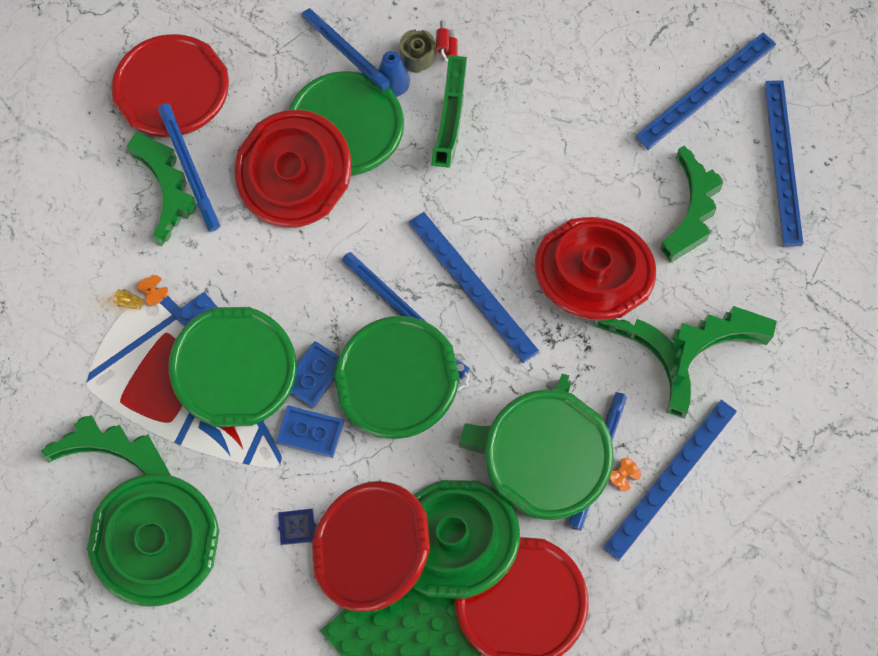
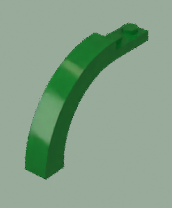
(448, 133)
(662, 348)

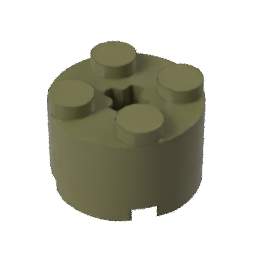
(417, 50)

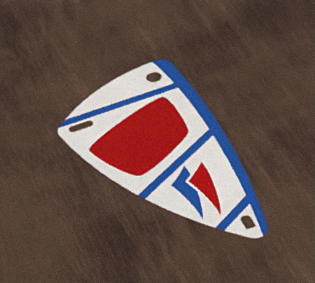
(142, 390)

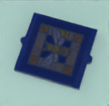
(296, 526)

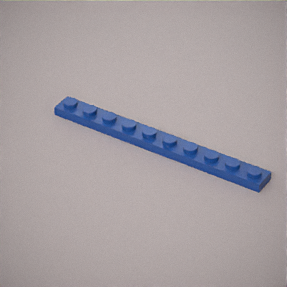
(705, 91)
(783, 163)
(473, 287)
(669, 480)

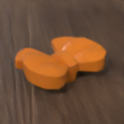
(154, 296)
(627, 468)

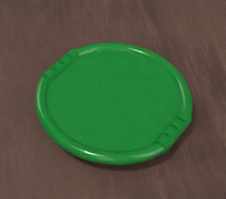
(361, 111)
(232, 366)
(396, 377)
(549, 454)
(470, 539)
(153, 540)

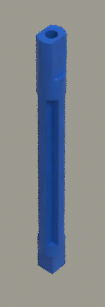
(346, 49)
(189, 168)
(379, 286)
(611, 421)

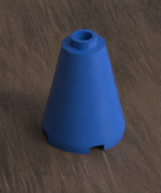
(395, 71)

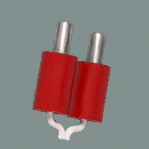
(446, 42)

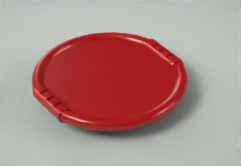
(171, 72)
(293, 168)
(595, 268)
(370, 546)
(532, 609)

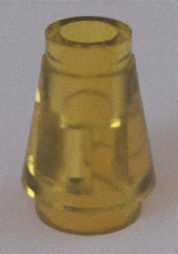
(127, 299)

